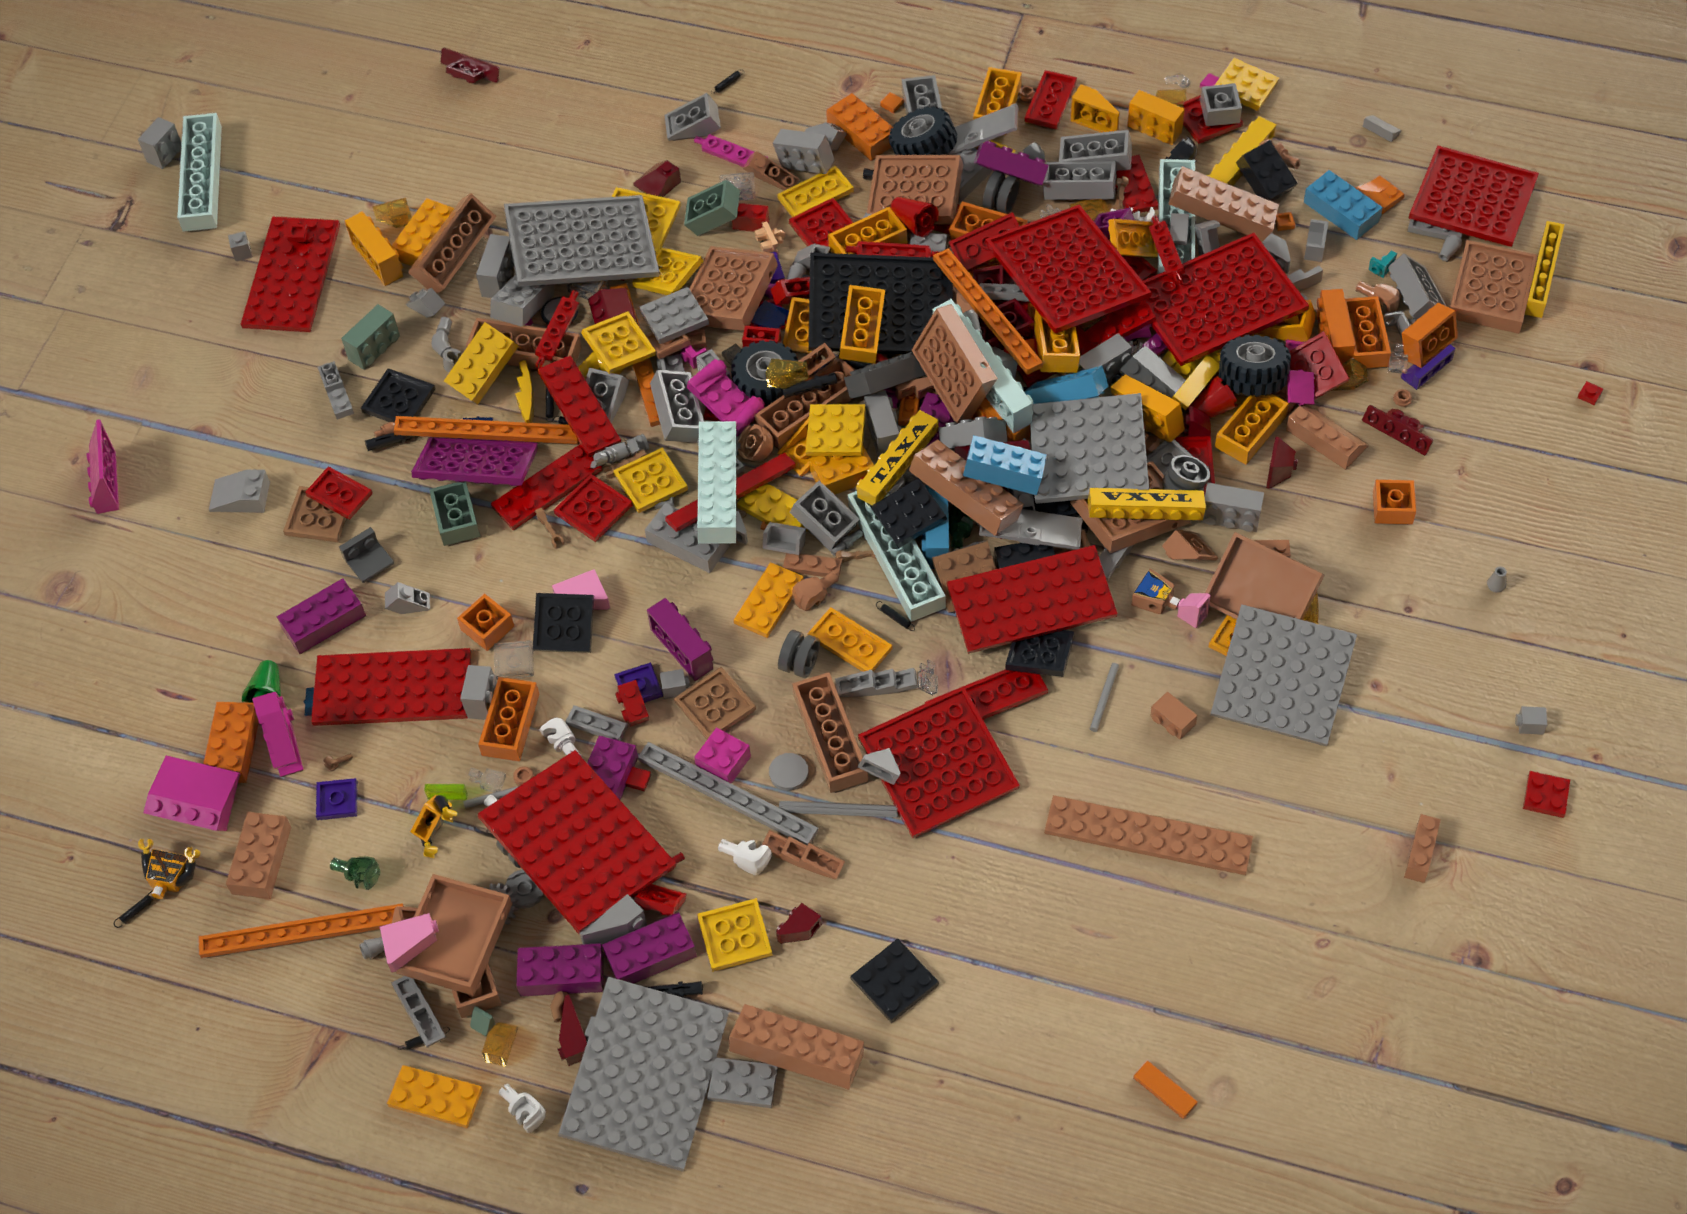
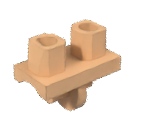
(772, 238)

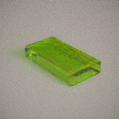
(450, 791)

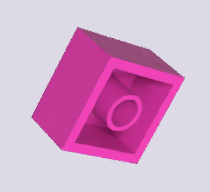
(723, 755)

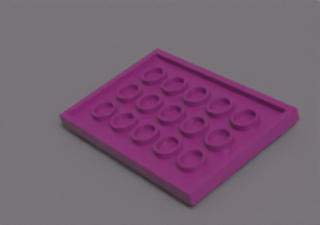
(475, 460)

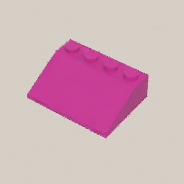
(102, 471)
(192, 793)

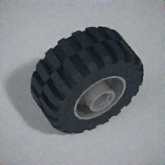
(924, 133)
(1254, 365)
(750, 368)

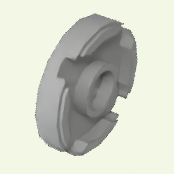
(788, 771)
(526, 890)

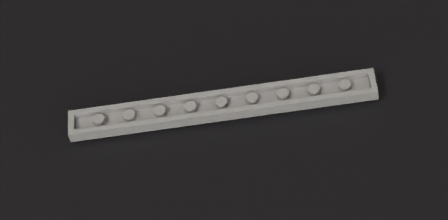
(728, 794)

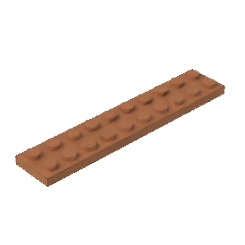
(1149, 835)

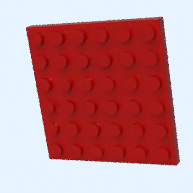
(1474, 196)
(943, 761)

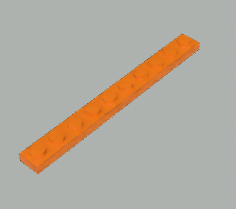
(988, 311)
(644, 375)
(484, 430)
(296, 931)

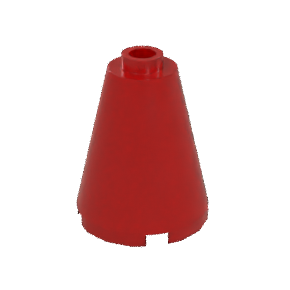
(915, 215)
(1215, 399)

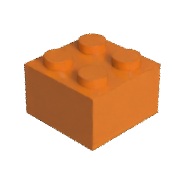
(1394, 501)
(485, 622)

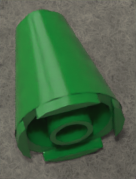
(264, 681)

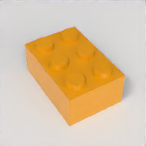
(1155, 117)
(840, 472)

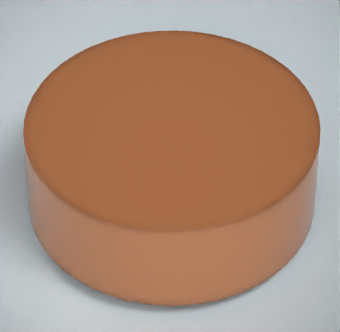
(522, 775)

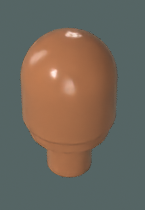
(385, 429)

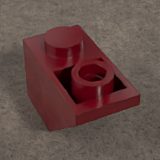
(1196, 423)
(800, 925)

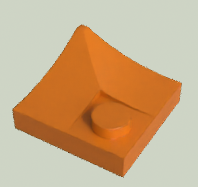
(1382, 193)

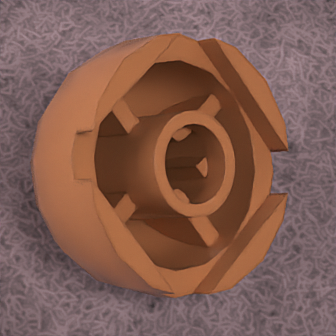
(755, 443)

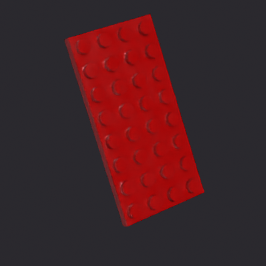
(290, 276)
(1031, 599)
(390, 687)

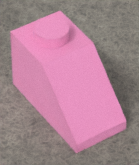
(1194, 608)

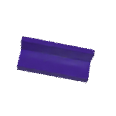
(1418, 376)

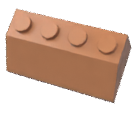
(1325, 436)

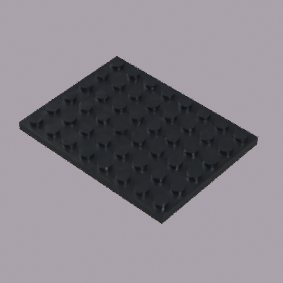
(911, 292)

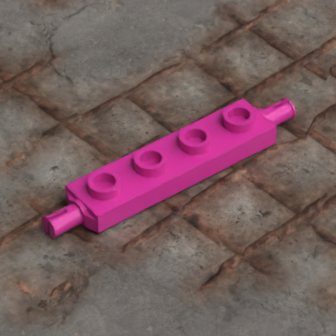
(724, 149)

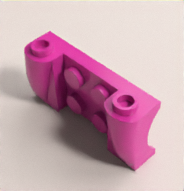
(723, 396)

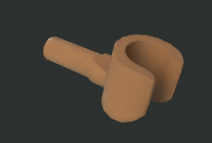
(332, 764)

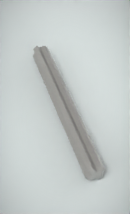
(839, 808)

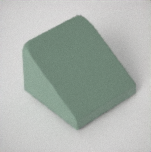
(481, 1021)

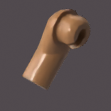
(556, 1005)

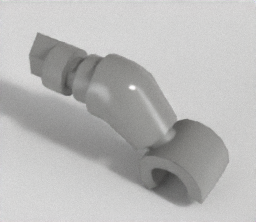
(441, 345)
(620, 451)

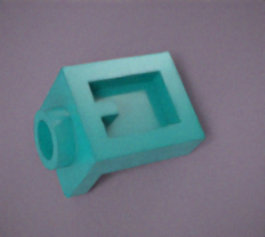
(1380, 267)

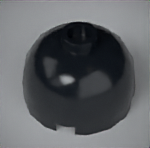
(1184, 150)

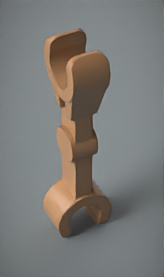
(1121, 183)
(611, 467)
(541, 516)
(847, 556)

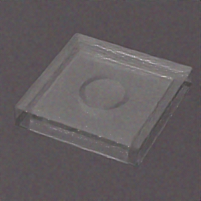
(514, 659)

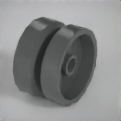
(1001, 192)
(1186, 474)
(798, 653)

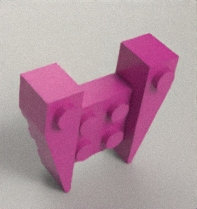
(278, 733)

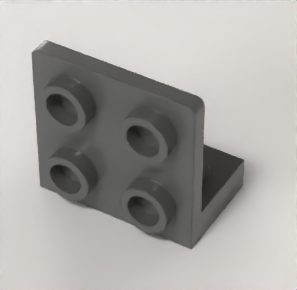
(365, 555)

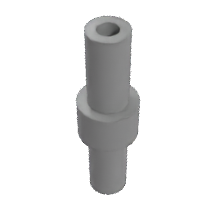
(847, 542)

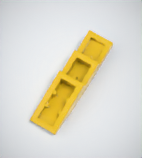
(1196, 382)
(525, 397)

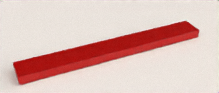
(744, 484)

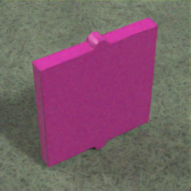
(1300, 387)

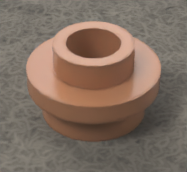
(1026, 93)
(1402, 398)

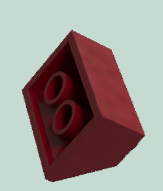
(610, 303)

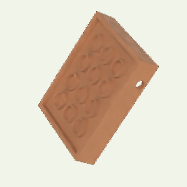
(920, 178)
(732, 285)
(1493, 286)
(953, 363)
(1124, 532)
(1261, 579)
(468, 930)

